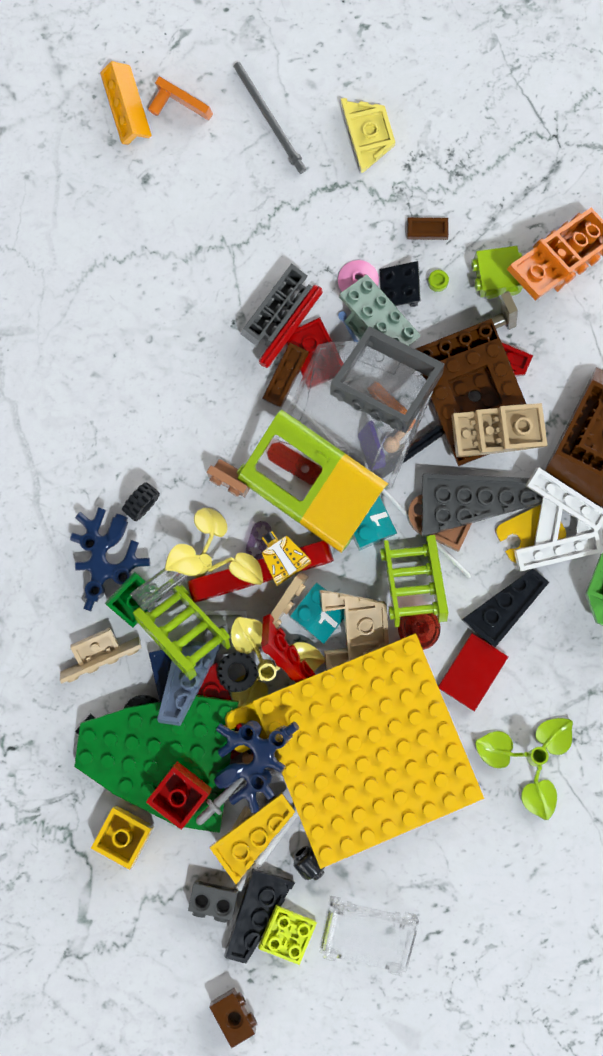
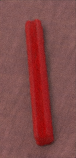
(290, 326)

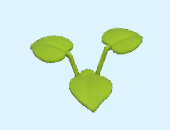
(555, 736)

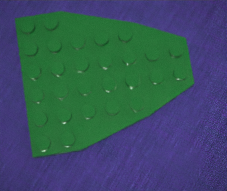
(134, 752)

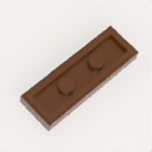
(285, 375)

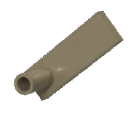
(508, 313)

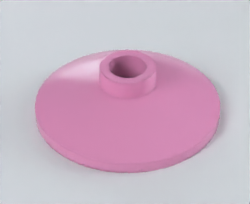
(357, 267)

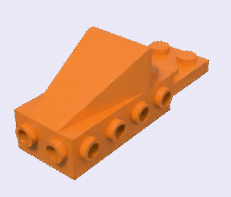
(561, 255)

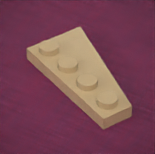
(285, 603)

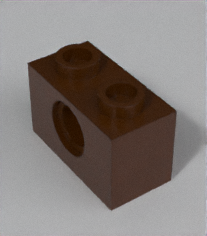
(234, 1031)

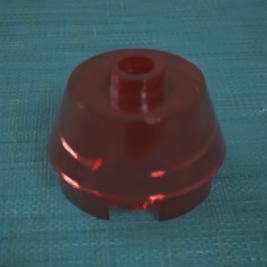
(425, 627)

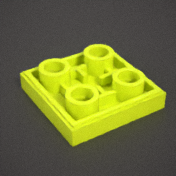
(287, 935)

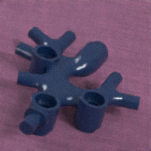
(98, 565)
(252, 772)

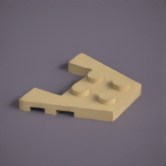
(364, 626)

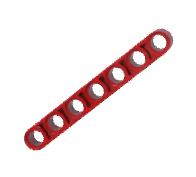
(225, 582)

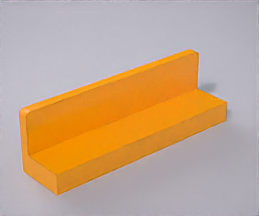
(125, 102)

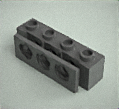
(273, 303)

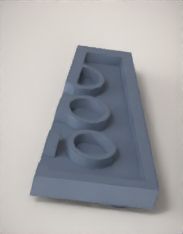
(180, 690)

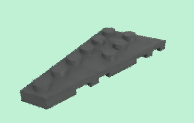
(466, 499)

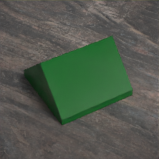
(123, 603)

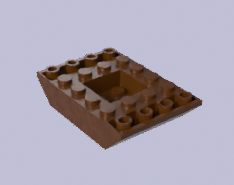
(472, 363)
(579, 452)

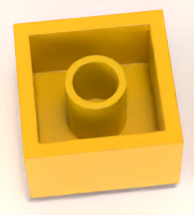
(122, 837)

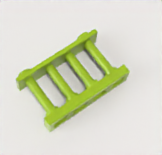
(431, 568)
(174, 648)

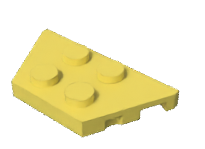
(368, 131)

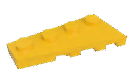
(246, 841)

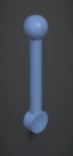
(342, 316)

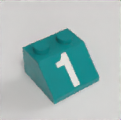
(374, 527)
(311, 617)

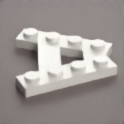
(555, 499)

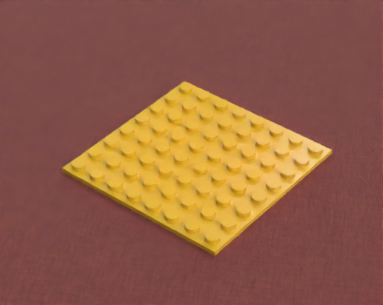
(369, 750)

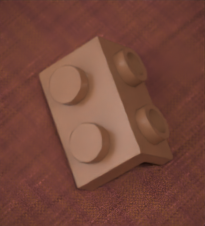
(227, 475)

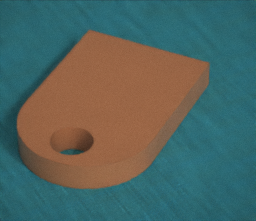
(451, 538)

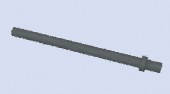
(295, 159)

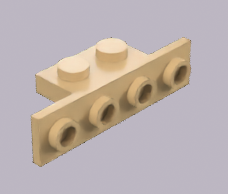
(97, 651)

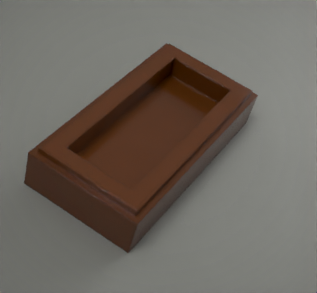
(427, 228)

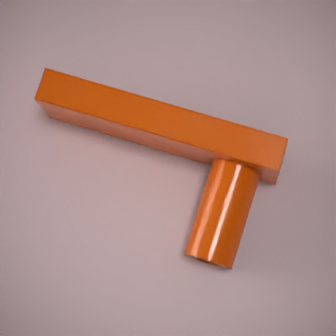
(168, 90)

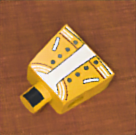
(283, 557)

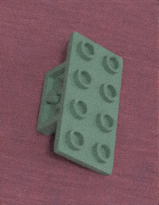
(374, 309)

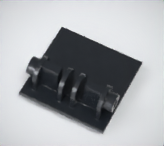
(401, 283)

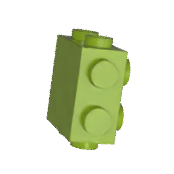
(492, 272)

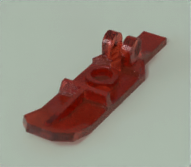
(293, 462)

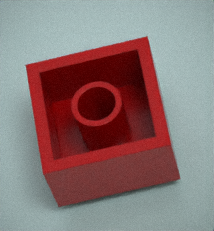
(179, 795)

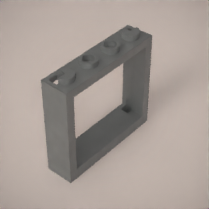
(400, 353)

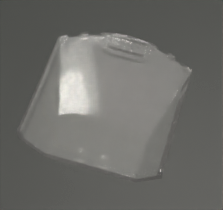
(354, 431)

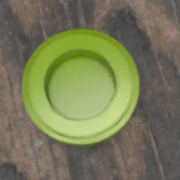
(438, 280)

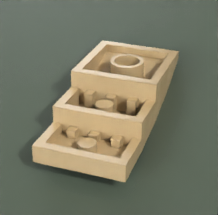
(499, 430)

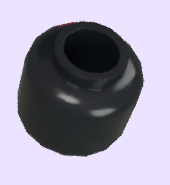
(307, 864)

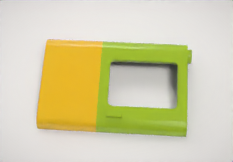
(338, 496)

